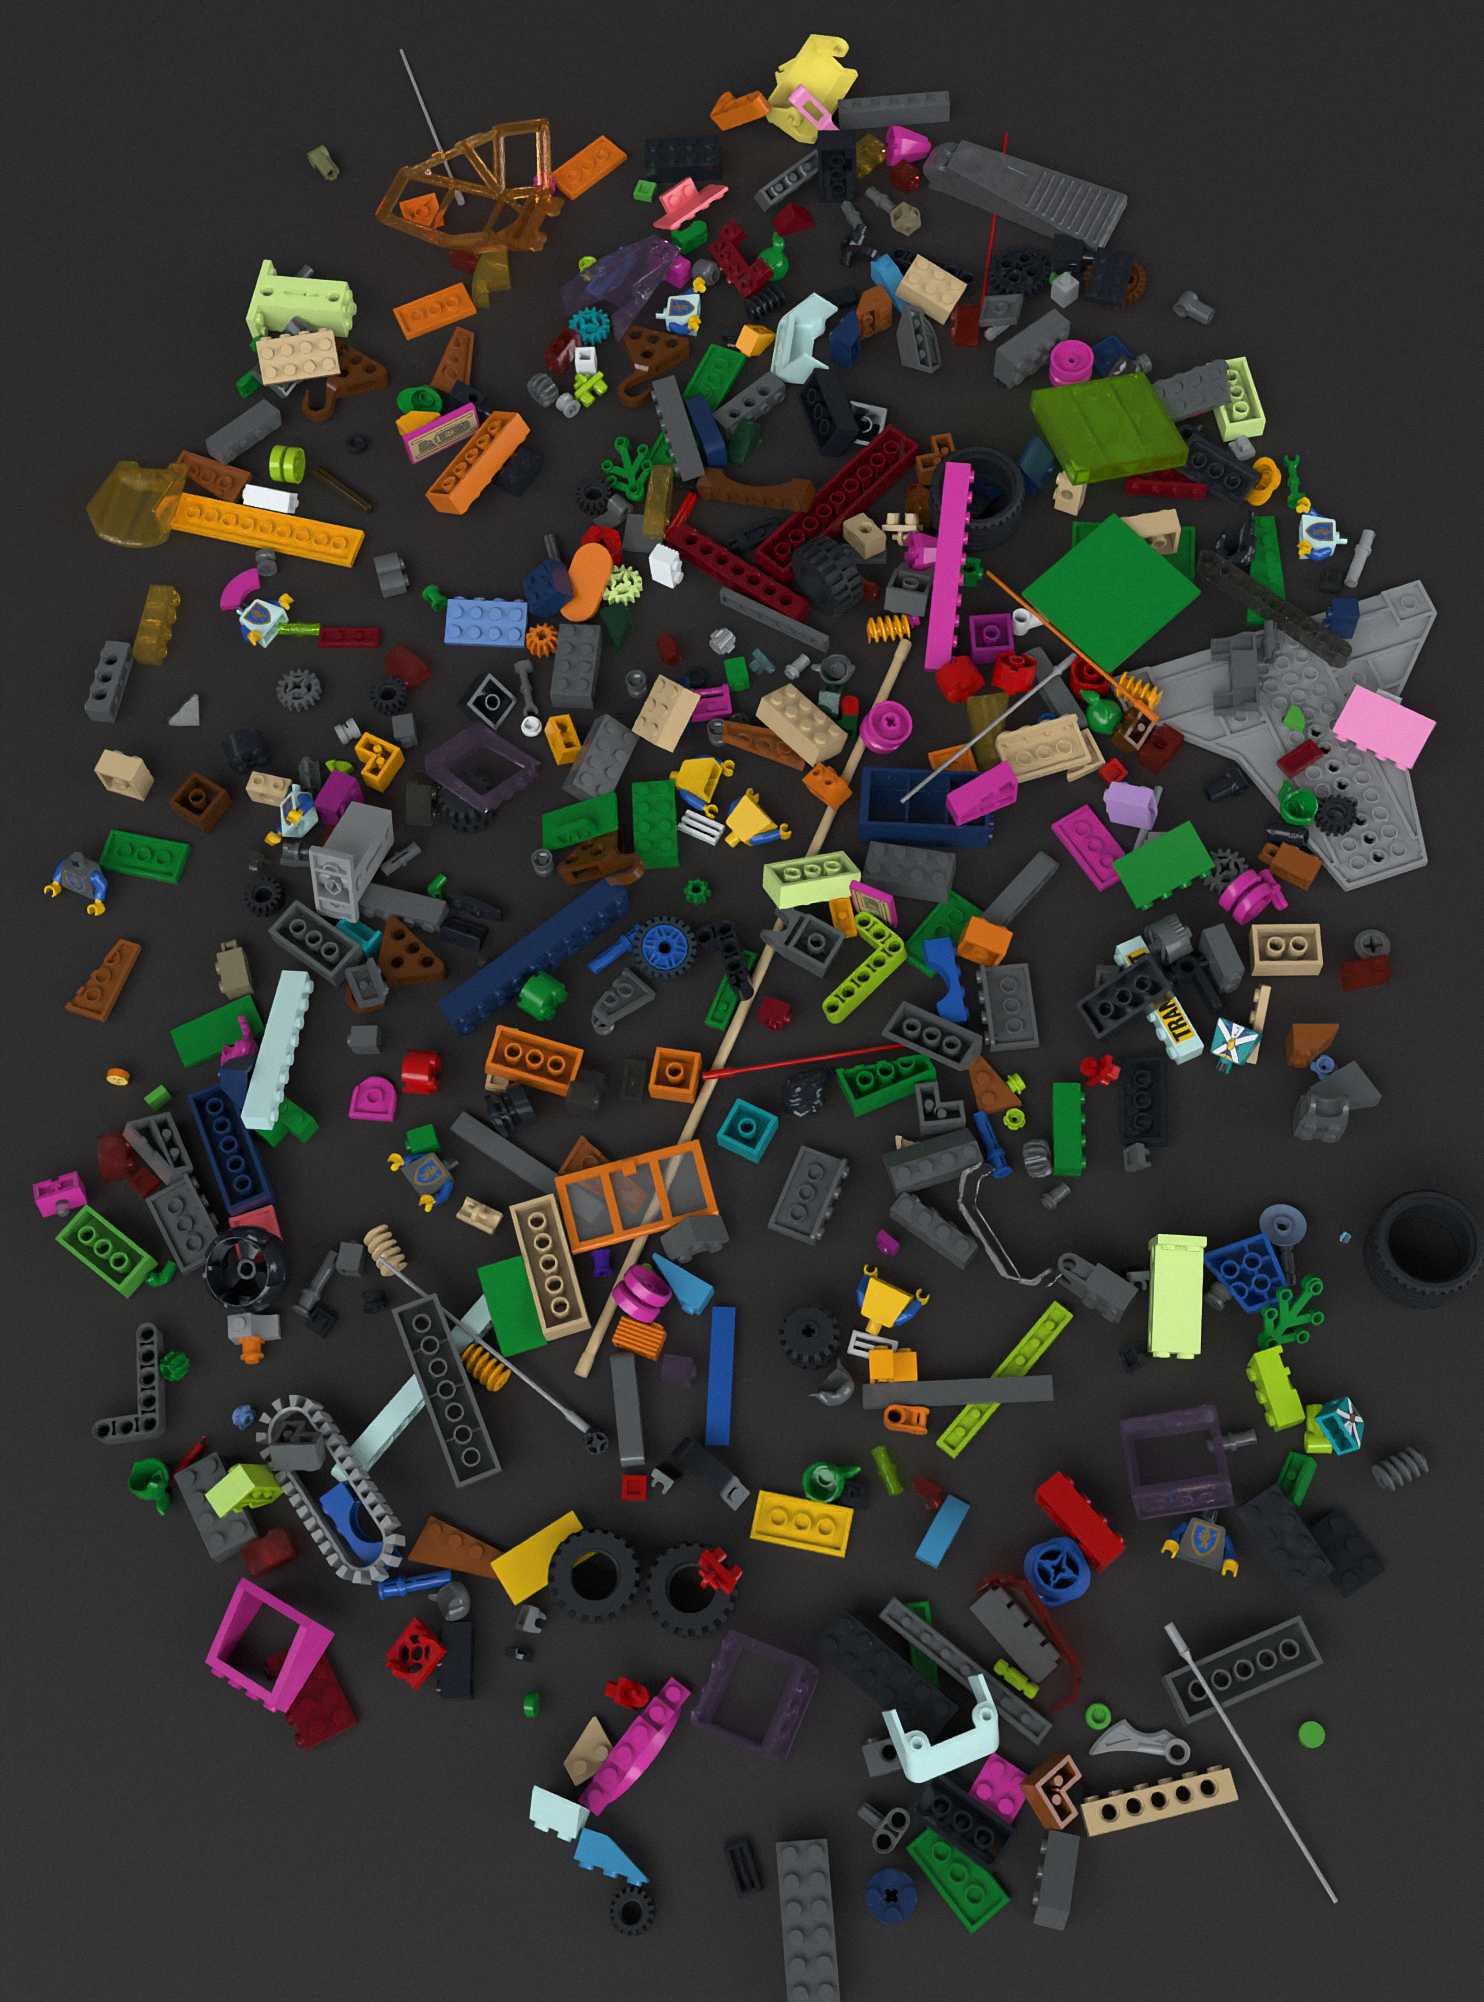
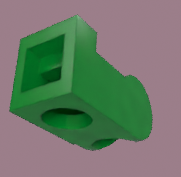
(690, 237)

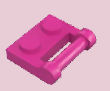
(712, 707)

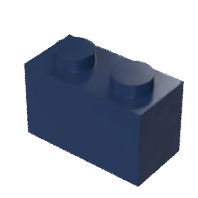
(1342, 617)

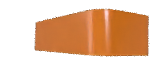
(734, 112)

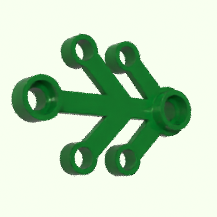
(630, 470)
(1288, 1316)

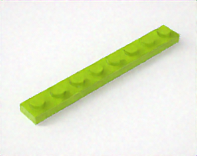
(1015, 1365)

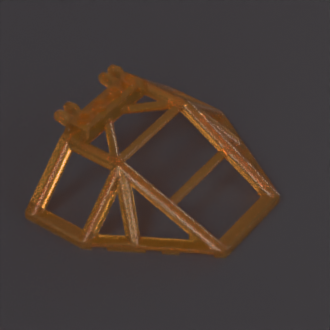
(522, 233)

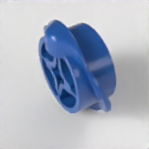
(1066, 1548)

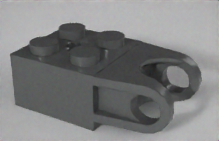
(909, 590)
(799, 940)
(1320, 1117)
(1097, 1287)

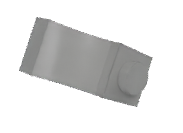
(251, 1325)

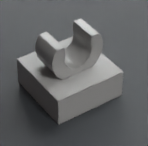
(1241, 448)

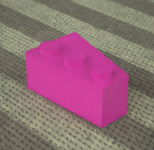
(983, 794)

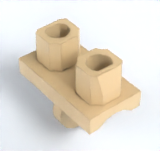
(893, 524)
(479, 1215)

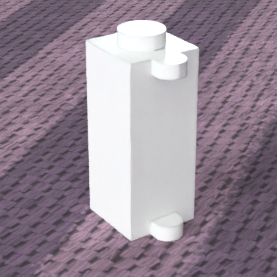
(270, 498)

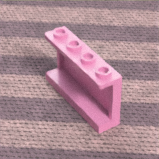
(1383, 728)

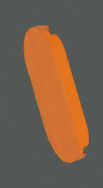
(588, 579)

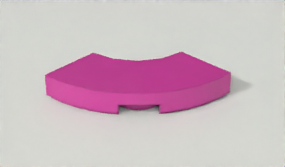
(239, 588)

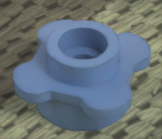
(1326, 1061)
(243, 1416)

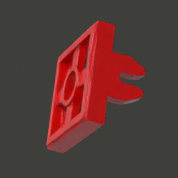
(427, 1638)

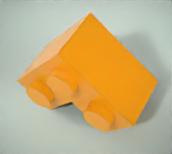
(381, 761)
(892, 1367)

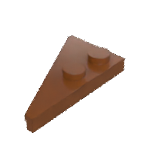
(990, 1090)

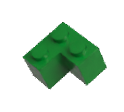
(291, 1120)

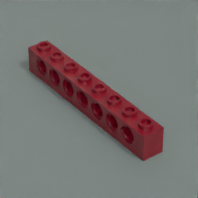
(733, 564)

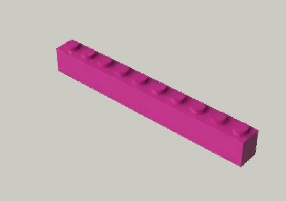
(948, 565)

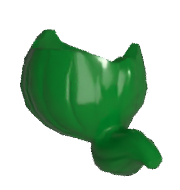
(775, 258)
(1101, 714)
(1297, 805)
(826, 1481)
(150, 1482)

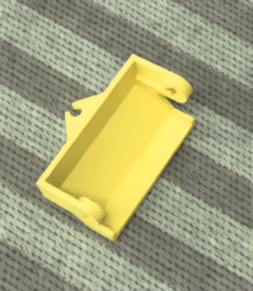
(820, 76)

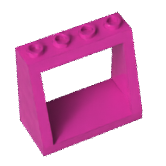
(301, 1659)

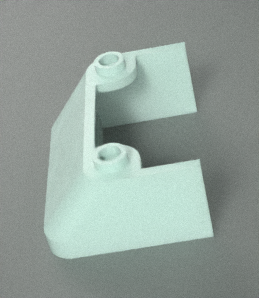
(795, 339)
(925, 1761)

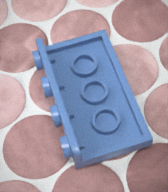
(486, 622)

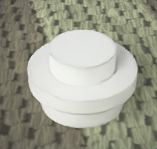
(531, 726)

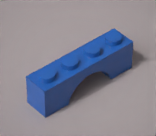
(939, 956)
(343, 1506)

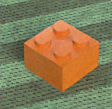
(983, 942)
(675, 1075)

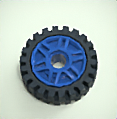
(664, 931)

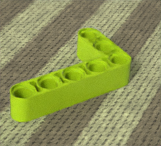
(867, 969)

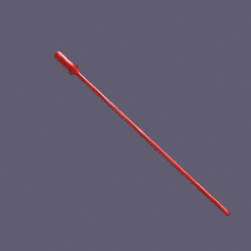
(728, 1072)

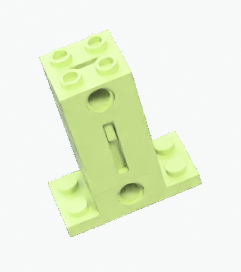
(311, 300)
(1175, 1295)

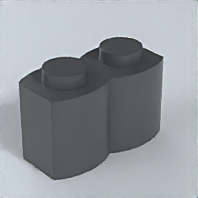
(390, 574)

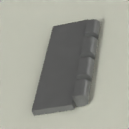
(1018, 1641)

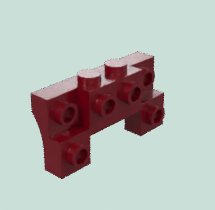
(739, 272)

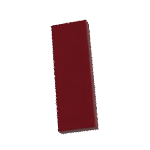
(349, 637)

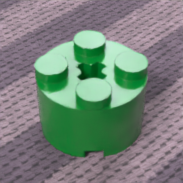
(542, 996)

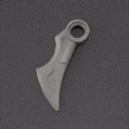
(1126, 1738)

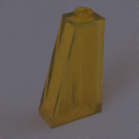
(981, 713)

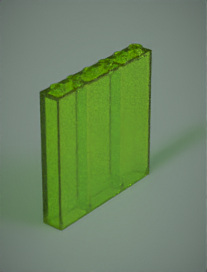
(1108, 428)

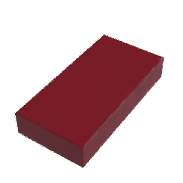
(1299, 759)

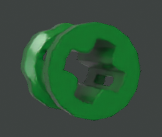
(436, 600)

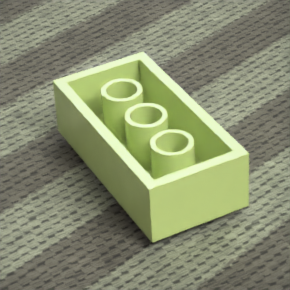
(1245, 412)
(810, 879)

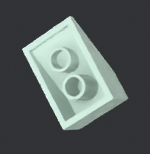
(557, 1813)

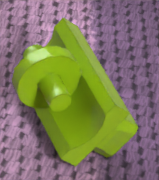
(586, 386)

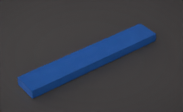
(720, 1377)

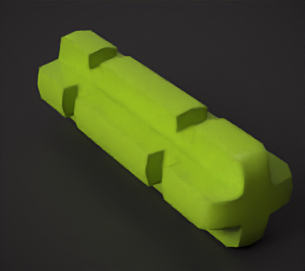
(1015, 1678)

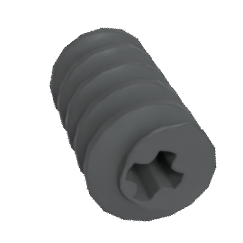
(1400, 1466)

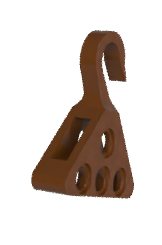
(649, 359)
(355, 378)
(610, 859)
(399, 951)

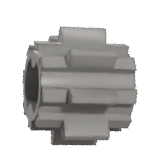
(722, 641)

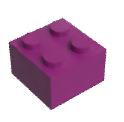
(989, 637)
(337, 796)

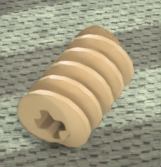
(381, 1246)

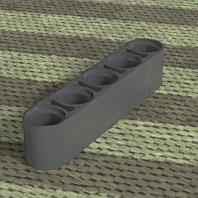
(1055, 691)
(1021, 890)
(627, 1409)

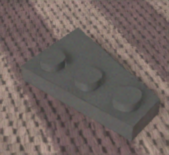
(622, 998)

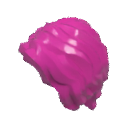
(243, 1046)

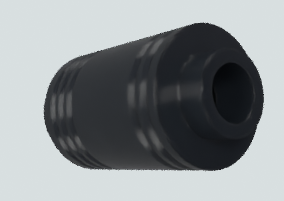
(1288, 833)

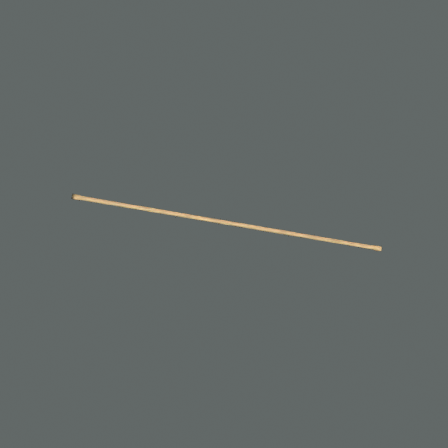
(588, 1356)

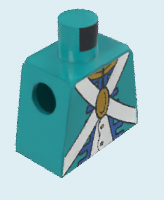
(1233, 1043)
(1341, 1424)

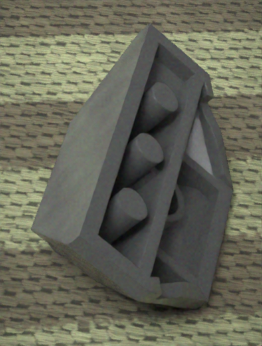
(917, 341)

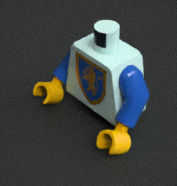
(683, 310)
(1317, 533)
(262, 619)
(297, 815)

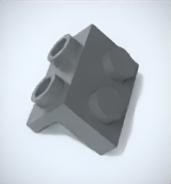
(367, 984)

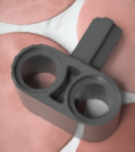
(884, 1825)

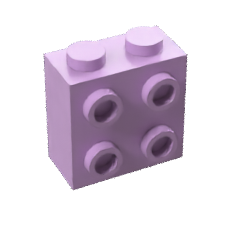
(1131, 805)

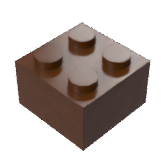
(200, 802)

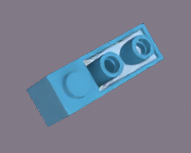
(603, 1852)

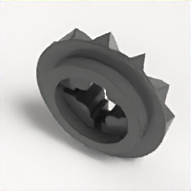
(1377, 939)

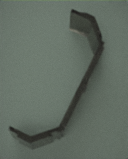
(966, 1203)

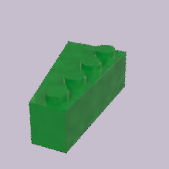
(884, 1082)

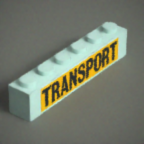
(1170, 1019)

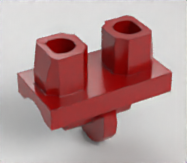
(1099, 1071)
(715, 1574)
(627, 1693)

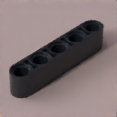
(904, 258)

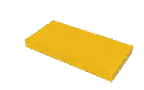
(801, 1523)
(526, 1566)

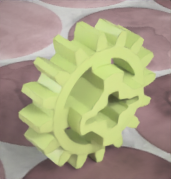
(621, 586)

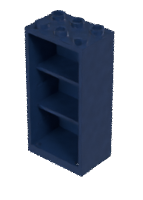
(921, 818)

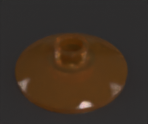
(918, 502)

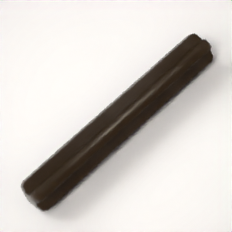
(342, 489)

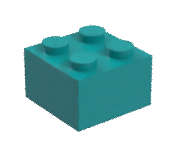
(747, 1130)

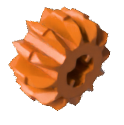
(542, 640)

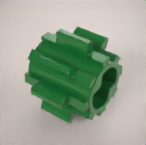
(700, 897)
(174, 1365)

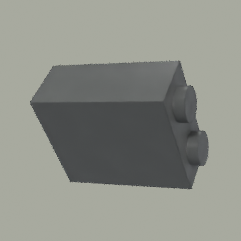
(1224, 962)

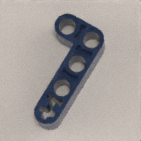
(706, 432)

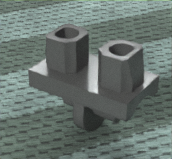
(295, 855)

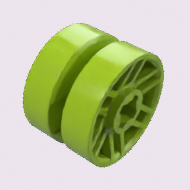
(287, 464)

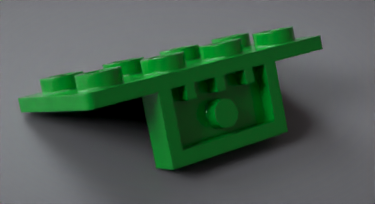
(580, 821)

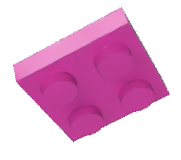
(999, 1788)

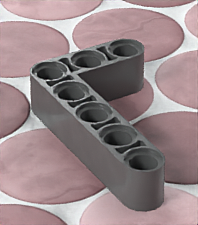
(145, 1393)

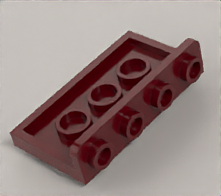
(1164, 484)
(320, 1706)

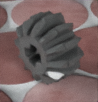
(543, 389)
(1038, 1158)

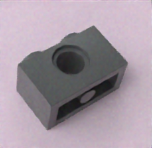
(875, 1762)

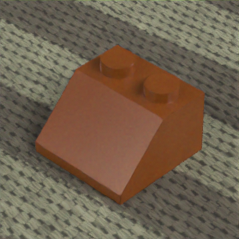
(1308, 1042)

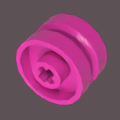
(1070, 363)
(885, 727)
(1246, 897)
(641, 1293)

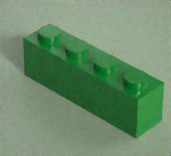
(1066, 1129)

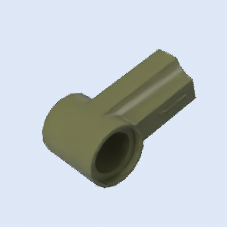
(320, 159)

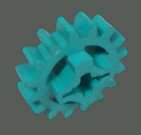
(589, 325)

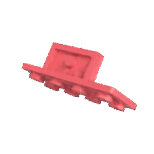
(684, 201)

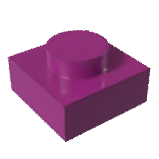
(886, 1243)

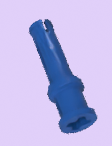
(615, 951)
(995, 1153)
(403, 1584)

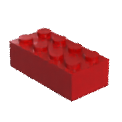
(1079, 1521)

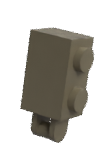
(234, 970)

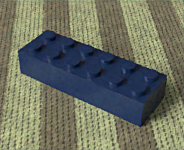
(231, 1151)

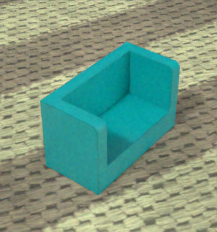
(360, 933)

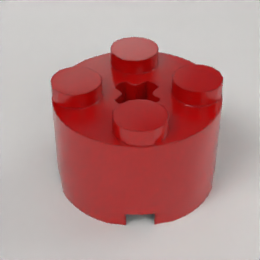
(609, 539)
(1014, 672)
(1087, 678)
(959, 679)
(420, 1072)

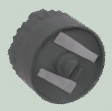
(1168, 939)

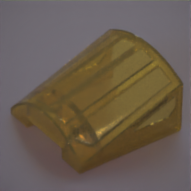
(137, 504)

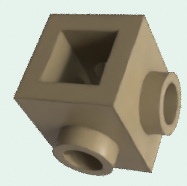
(905, 218)

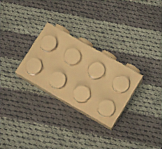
(298, 357)
(1043, 748)

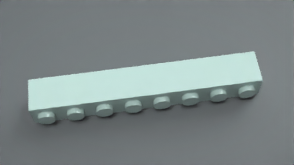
(277, 1050)

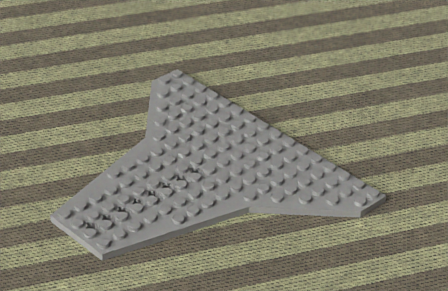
(1382, 656)

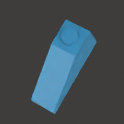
(887, 274)
(687, 1288)

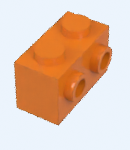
(827, 785)

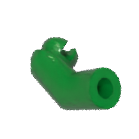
(434, 888)

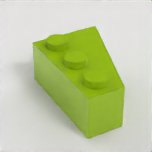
(1275, 1389)
(244, 1486)

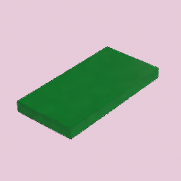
(144, 856)
(942, 922)
(208, 1034)
(511, 1306)
(961, 1882)

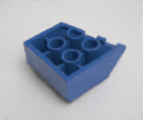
(1248, 1272)

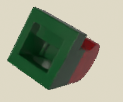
(850, 716)

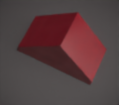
(792, 219)

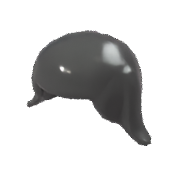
(835, 669)
(836, 1387)
(452, 1601)

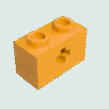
(562, 739)

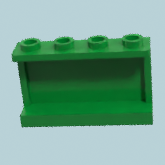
(1163, 866)

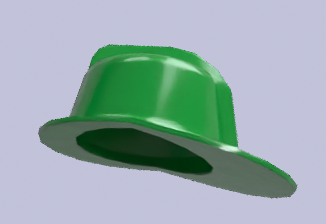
(420, 398)

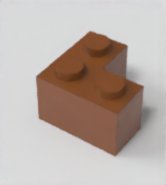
(940, 447)
(1047, 1788)

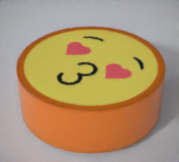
(118, 1076)

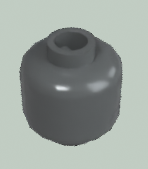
(707, 270)

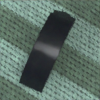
(711, 1472)

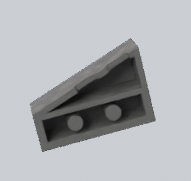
(160, 1146)
(1056, 1879)

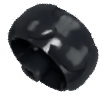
(268, 1270)

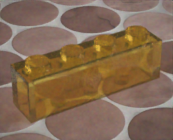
(156, 624)

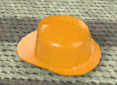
(1269, 482)

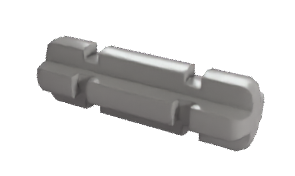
(992, 331)

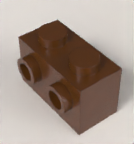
(1131, 732)

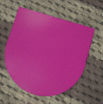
(374, 1100)

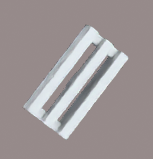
(701, 819)
(894, 1344)

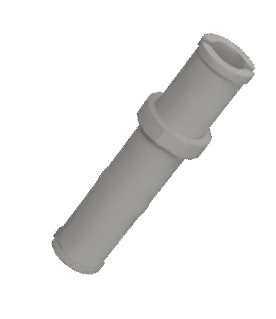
(1361, 550)

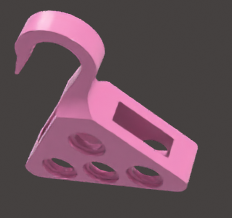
(800, 97)

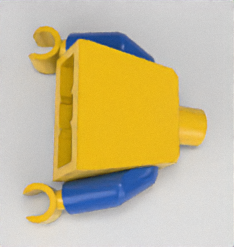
(699, 779)
(752, 823)
(885, 1302)

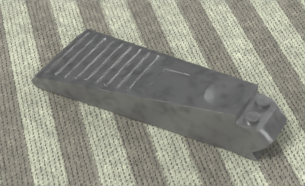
(1026, 192)

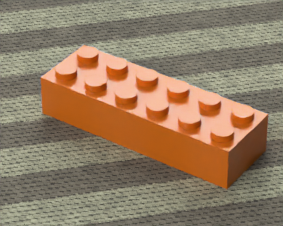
(477, 462)

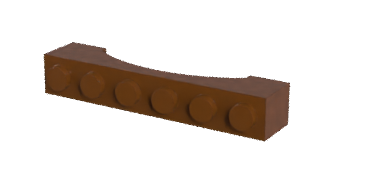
(793, 495)

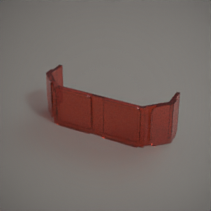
(1044, 1616)

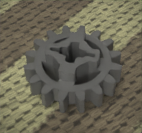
(298, 690)
(1222, 862)

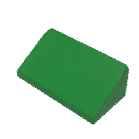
(1297, 1476)

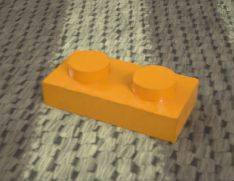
(843, 916)

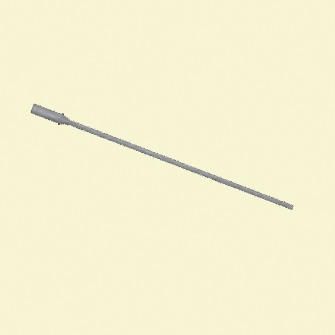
(458, 195)
(1057, 671)
(570, 1415)
(1185, 1653)

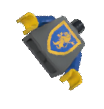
(81, 877)
(427, 1175)
(1203, 1543)

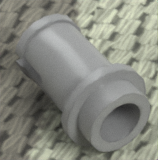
(793, 670)

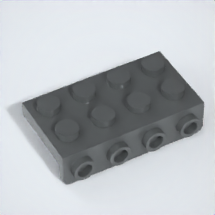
(1195, 390)
(1007, 1007)
(809, 1195)
(185, 1222)

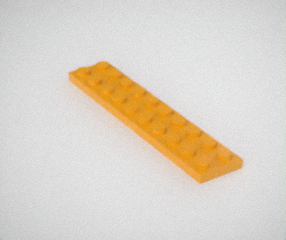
(267, 530)

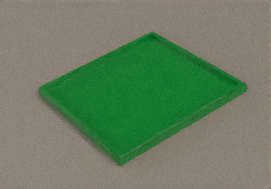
(1111, 593)

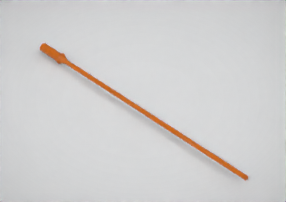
(1142, 707)

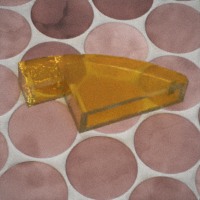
(490, 275)
(658, 502)

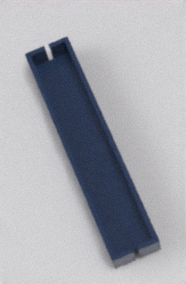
(540, 950)

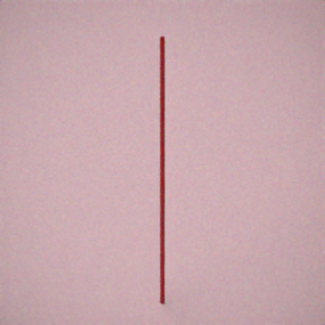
(991, 239)

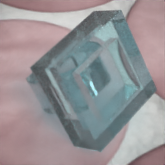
(761, 663)

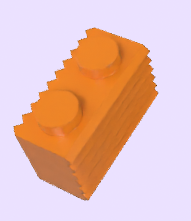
(640, 1337)

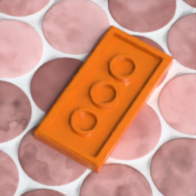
(588, 167)
(434, 311)

